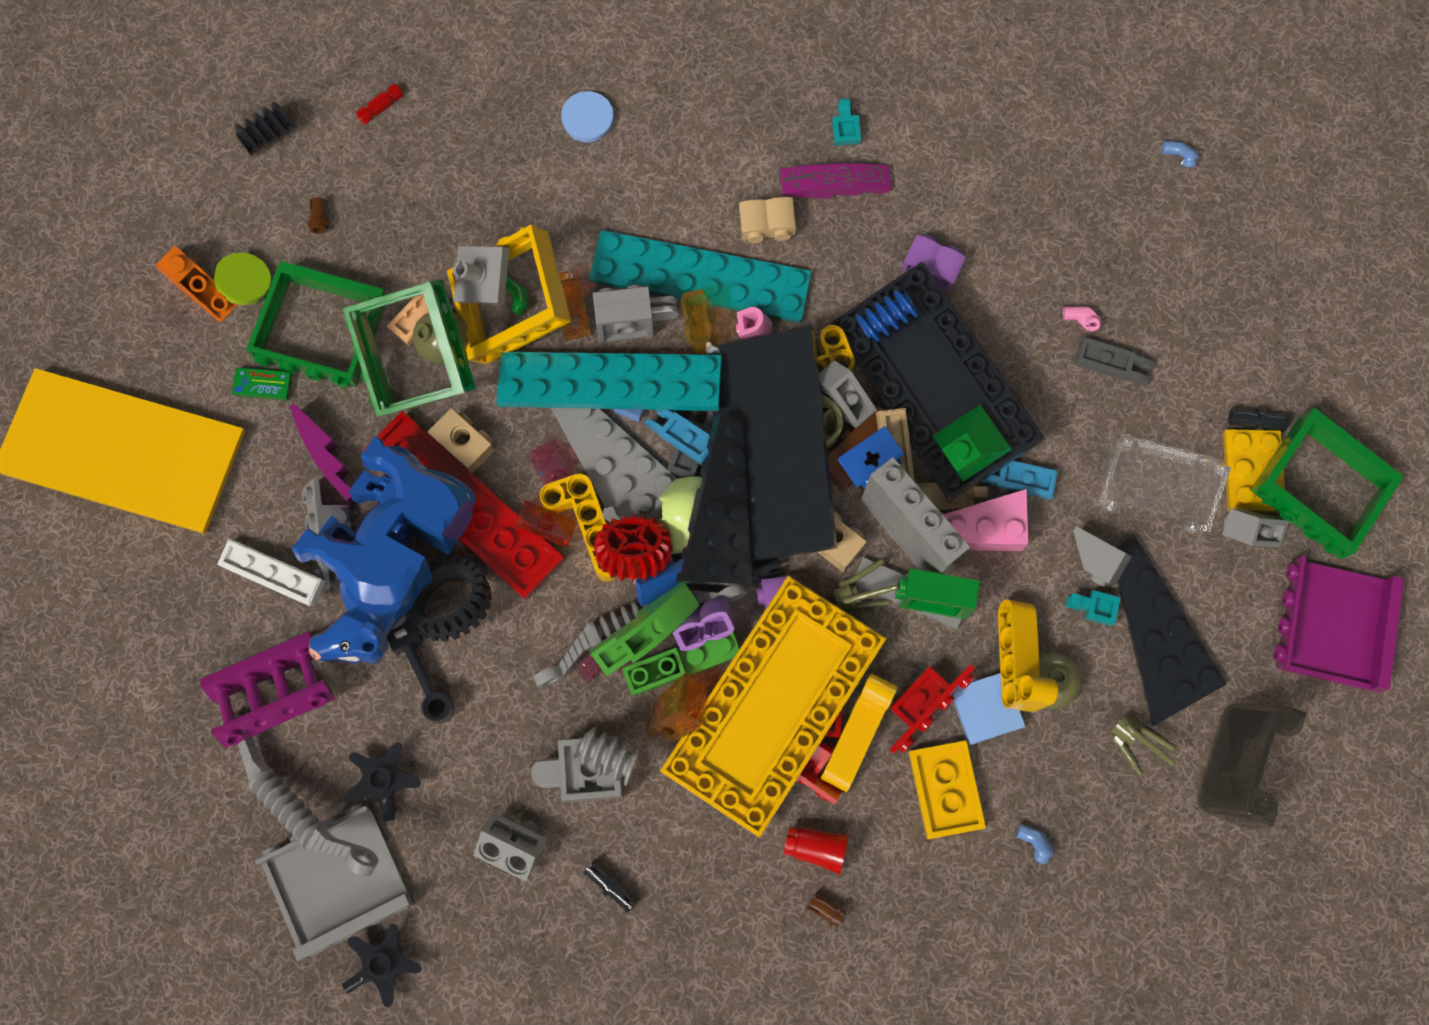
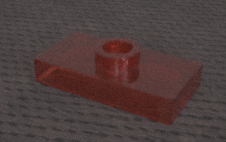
(546, 523)

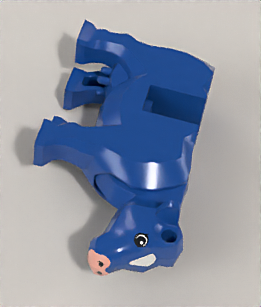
(374, 565)

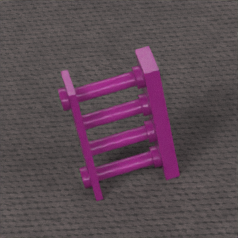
(257, 669)

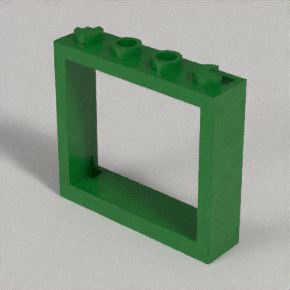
(321, 281)
(446, 334)
(1350, 452)

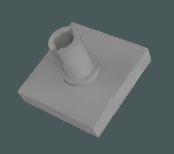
(480, 275)

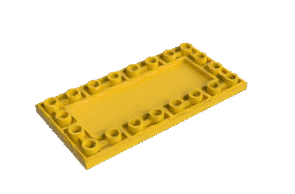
(120, 451)
(773, 706)

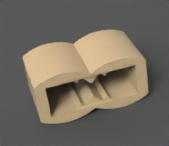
(767, 219)

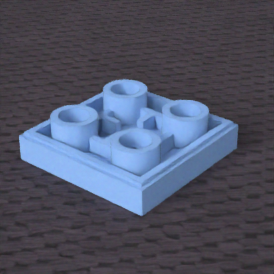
(983, 712)

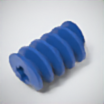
(887, 315)

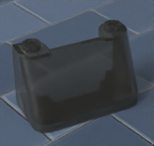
(1238, 762)

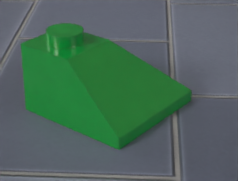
(971, 442)

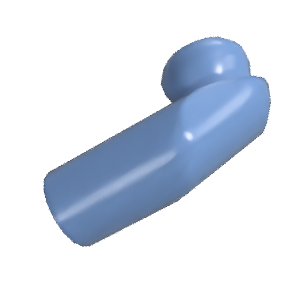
(1181, 149)
(1043, 847)

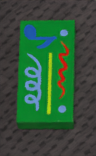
(261, 384)

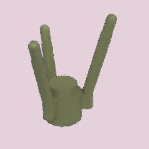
(849, 597)
(1129, 731)

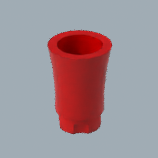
(817, 847)

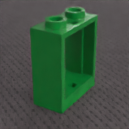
(937, 594)

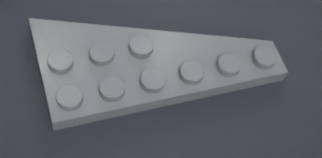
(614, 462)

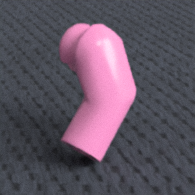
(1083, 315)

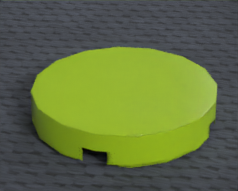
(242, 278)

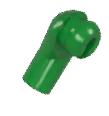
(520, 296)

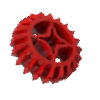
(640, 545)

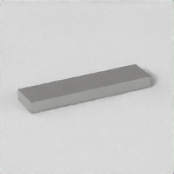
(885, 577)

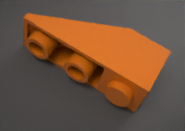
(194, 283)

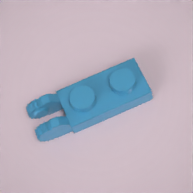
(681, 435)
(1021, 476)

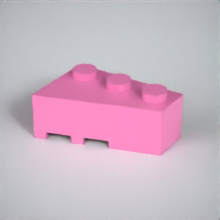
(994, 524)

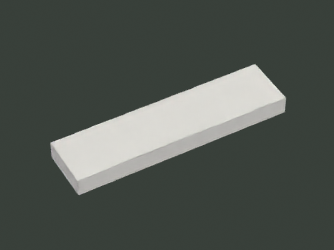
(271, 572)

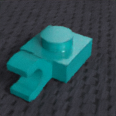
(844, 126)
(1098, 607)

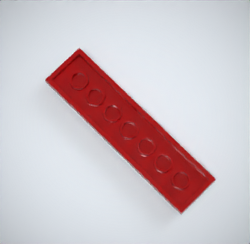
(512, 553)

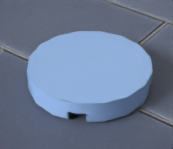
(587, 116)

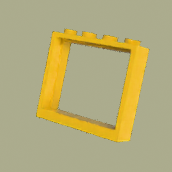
(555, 316)

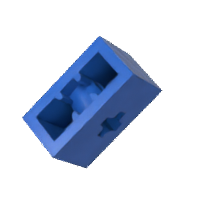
(853, 460)

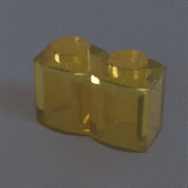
(699, 321)

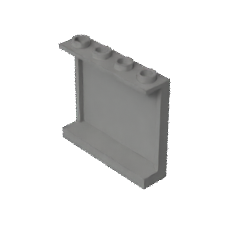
(912, 519)
(326, 899)

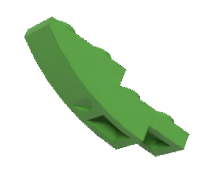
(647, 630)
(672, 664)

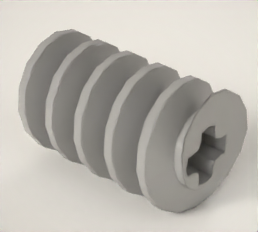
(607, 755)

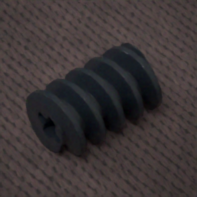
(263, 127)

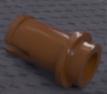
(318, 222)
(826, 910)

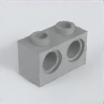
(509, 847)

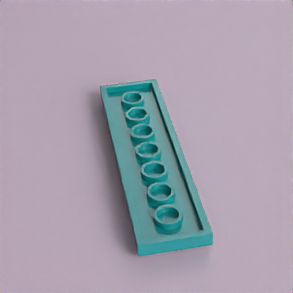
(678, 269)
(609, 381)

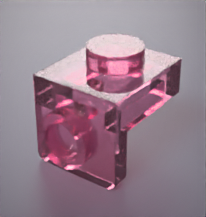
(548, 463)
(590, 668)

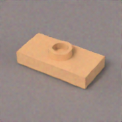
(405, 321)

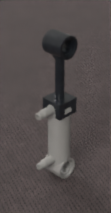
(403, 639)

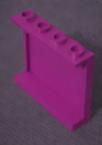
(1339, 625)

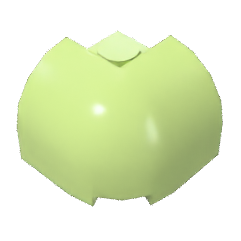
(677, 509)

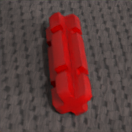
(379, 103)

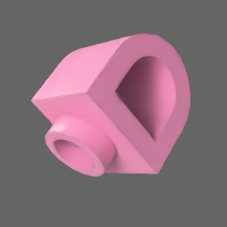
(752, 323)

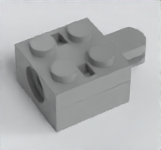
(630, 312)
(575, 779)

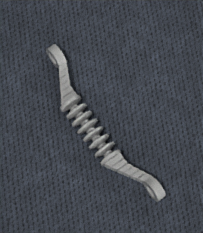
(593, 634)
(296, 816)

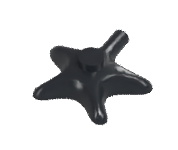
(381, 780)
(380, 965)

